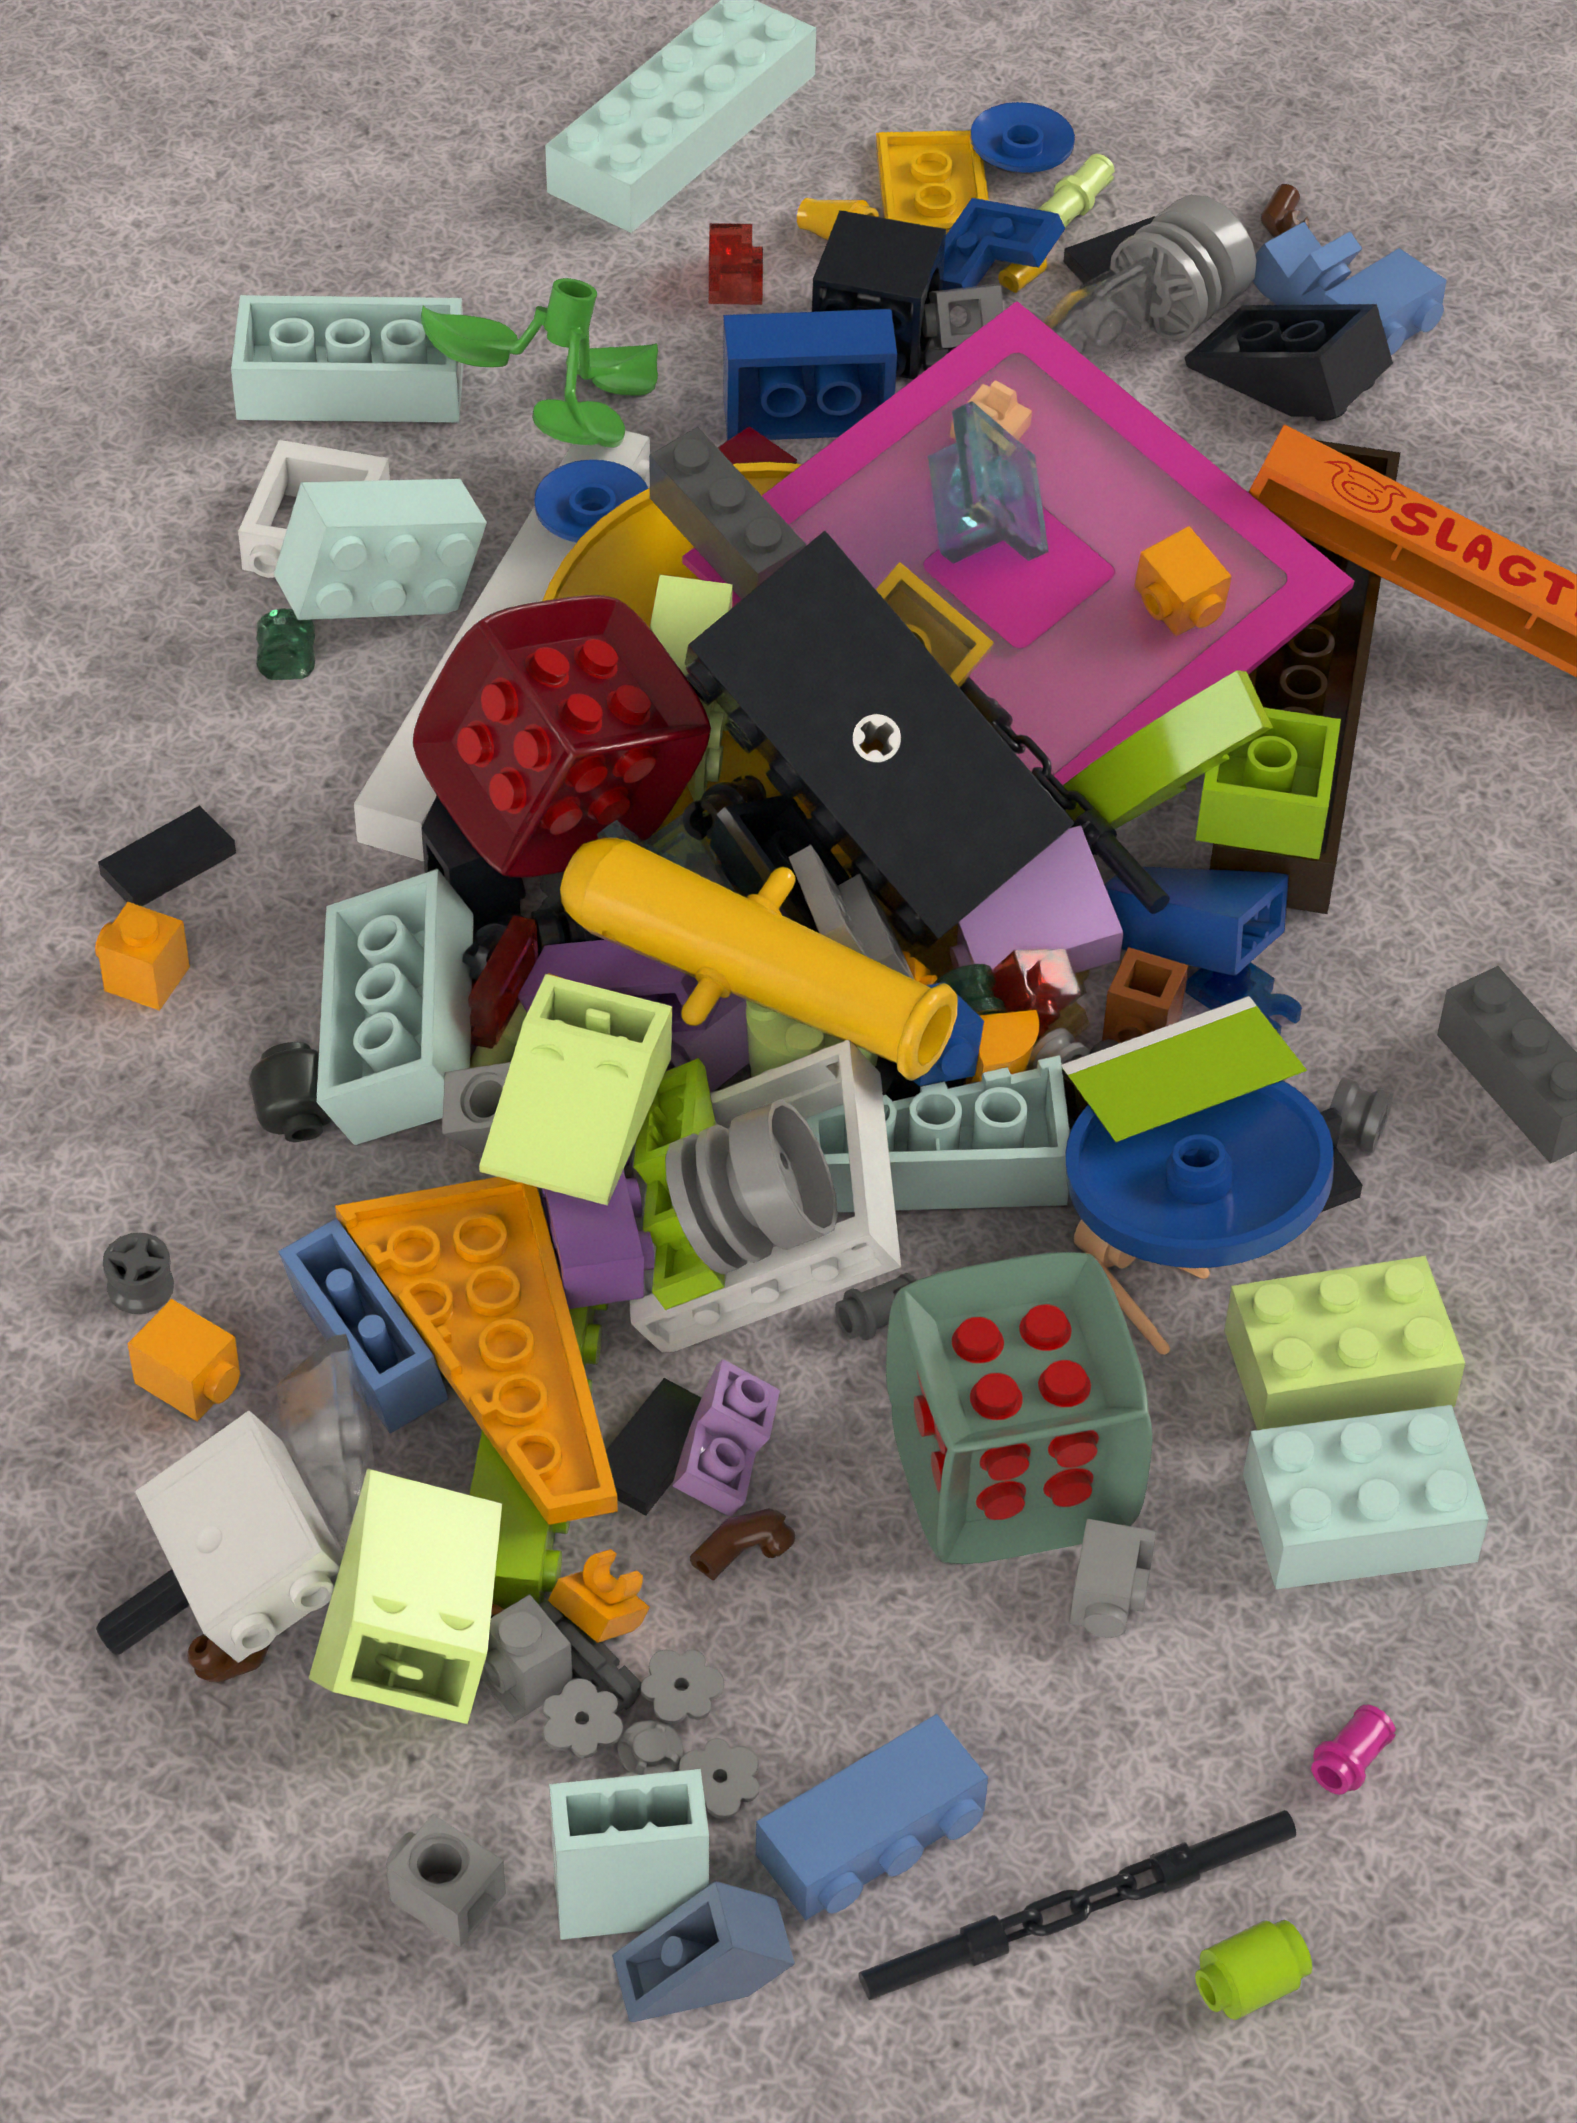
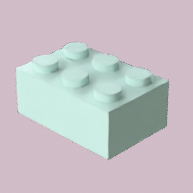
(379, 548)
(1364, 1496)

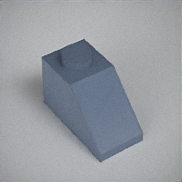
(704, 1953)

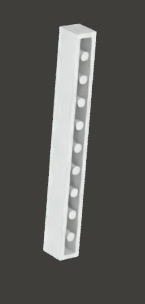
(397, 793)

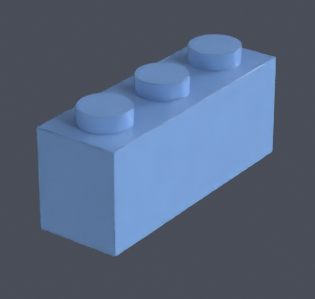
(350, 1299)
(872, 1818)

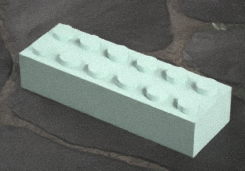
(680, 111)

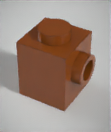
(1144, 996)

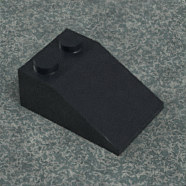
(1297, 356)

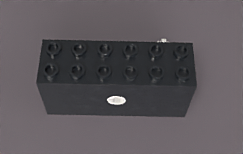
(828, 664)

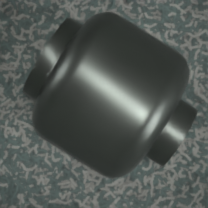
(286, 1092)

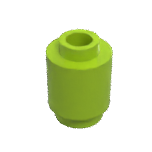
(1253, 1968)

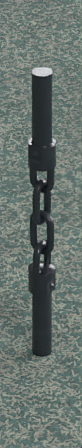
(1097, 830)
(988, 1939)

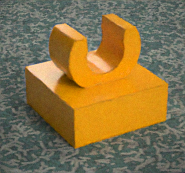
(600, 1601)

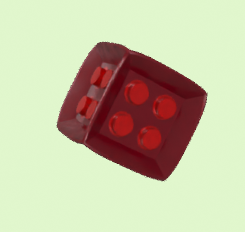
(558, 729)

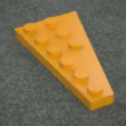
(490, 1305)

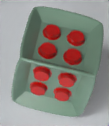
(1017, 1406)

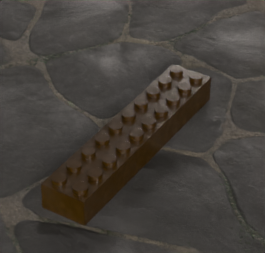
(1321, 676)

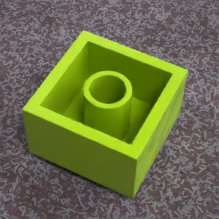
(1273, 788)

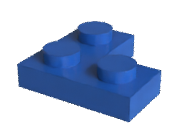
(996, 232)

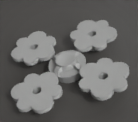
(653, 1744)

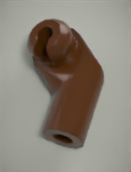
(1280, 213)
(740, 1533)

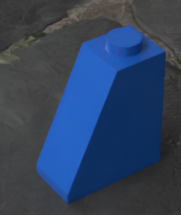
(1211, 919)

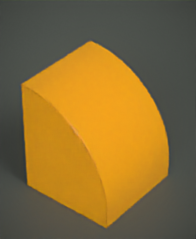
(1006, 1042)

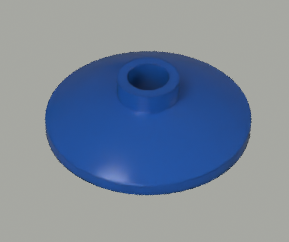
(1022, 137)
(582, 493)

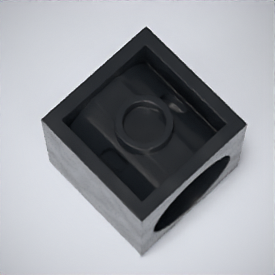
(883, 266)

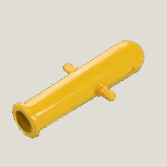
(754, 953)

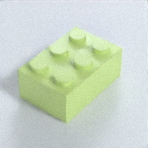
(1343, 1344)

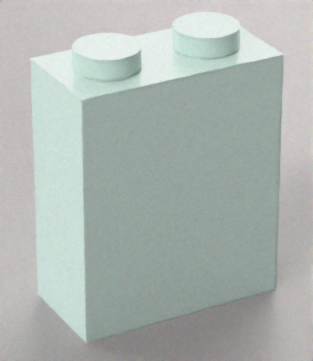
(627, 1850)

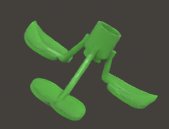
(567, 323)

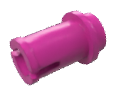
(1352, 1750)

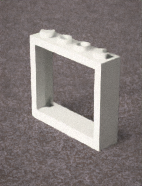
(848, 1255)

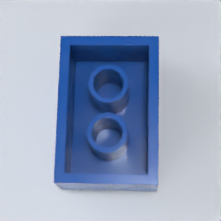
(806, 371)

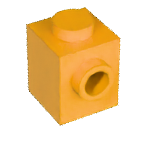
(1182, 582)
(142, 955)
(185, 1360)

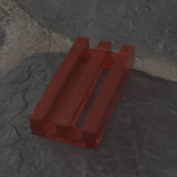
(501, 981)

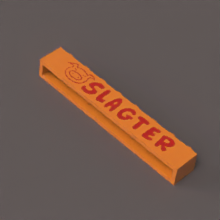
(1421, 546)

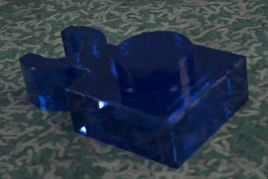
(1219, 989)

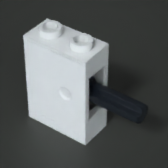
(238, 1541)

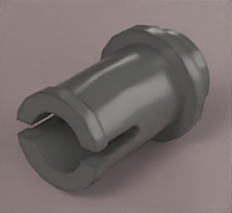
(868, 1310)

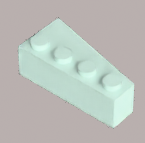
(967, 1143)

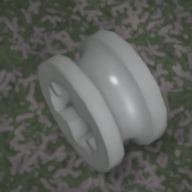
(1057, 1043)

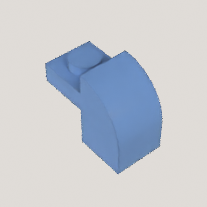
(1300, 270)

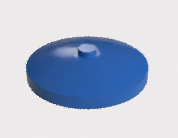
(1206, 1184)

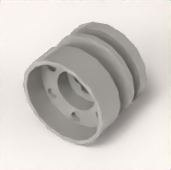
(1199, 265)
(751, 1187)

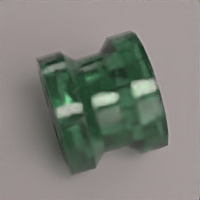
(285, 645)
(975, 986)

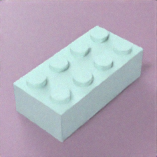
(342, 360)
(393, 1005)

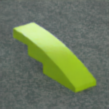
(1172, 751)
(677, 1111)

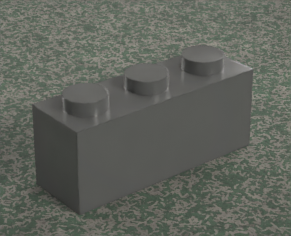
(720, 512)
(1515, 1058)

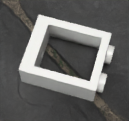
(286, 470)

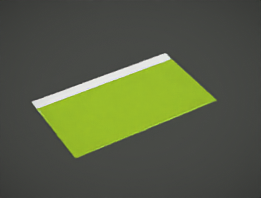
(1183, 1068)

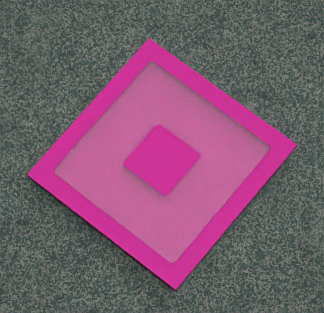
(1068, 629)

